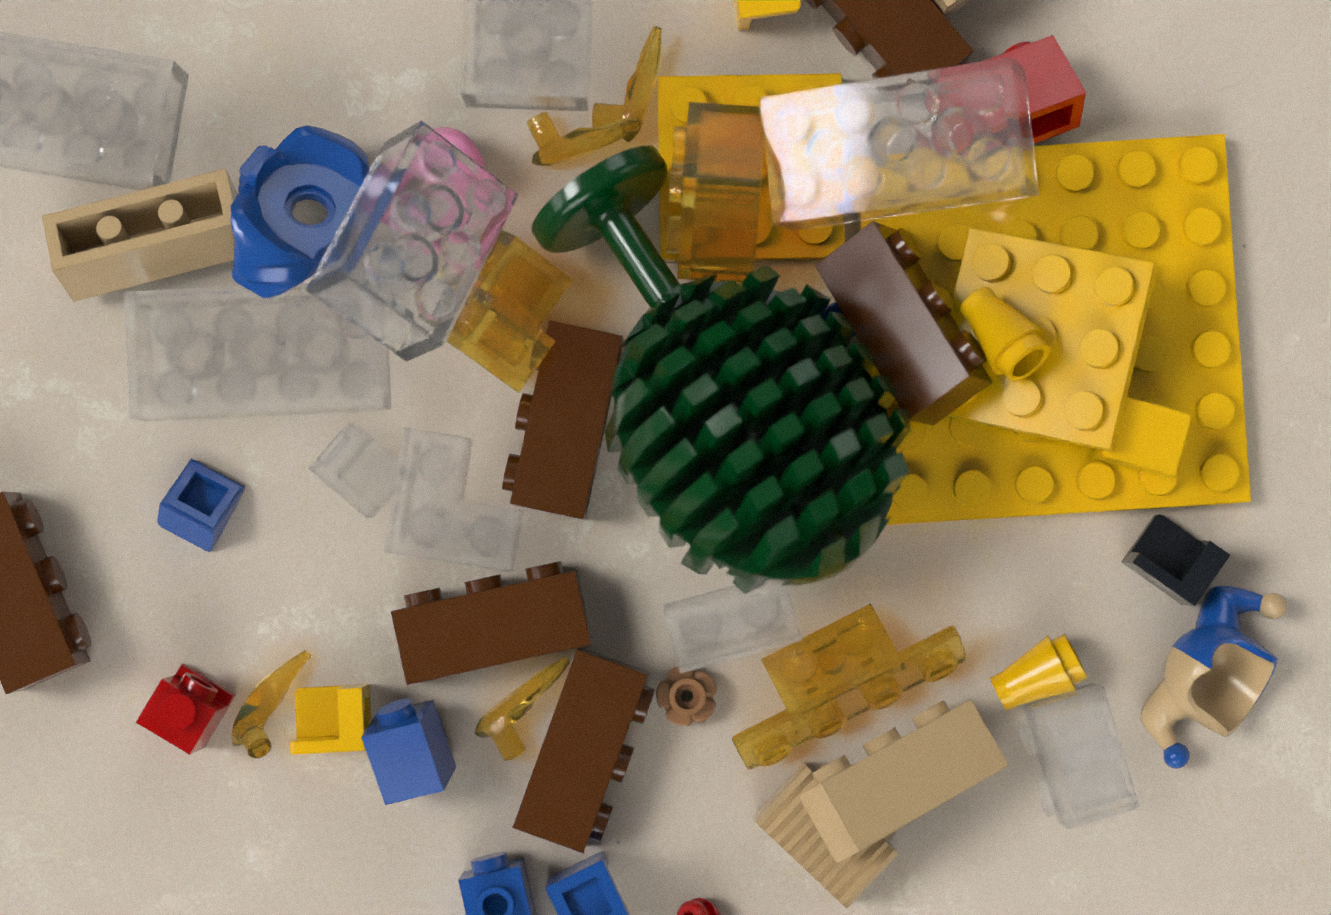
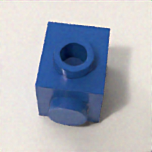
(408, 750)
(496, 887)

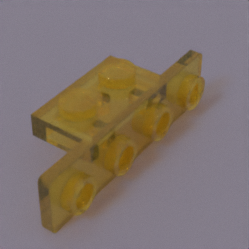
(840, 676)

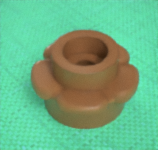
(682, 712)

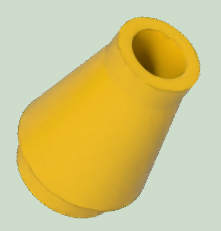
(1006, 337)
(1040, 673)

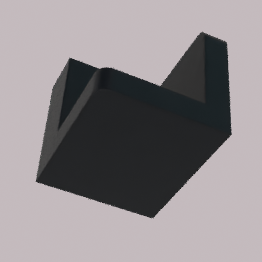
(1175, 560)

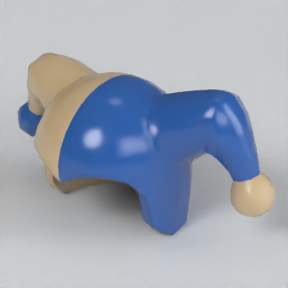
(1212, 671)

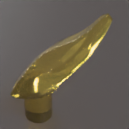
(638, 88)
(577, 143)
(262, 704)
(500, 719)

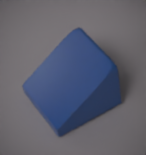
(199, 505)

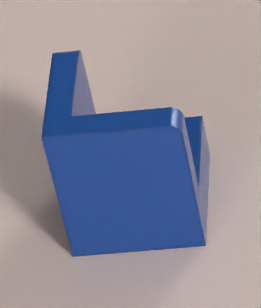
(586, 889)

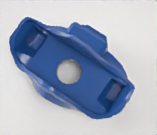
(270, 243)

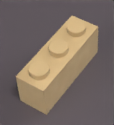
(142, 235)
(901, 778)

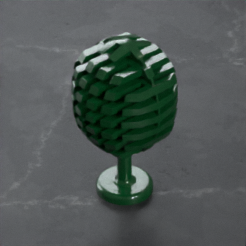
(736, 401)

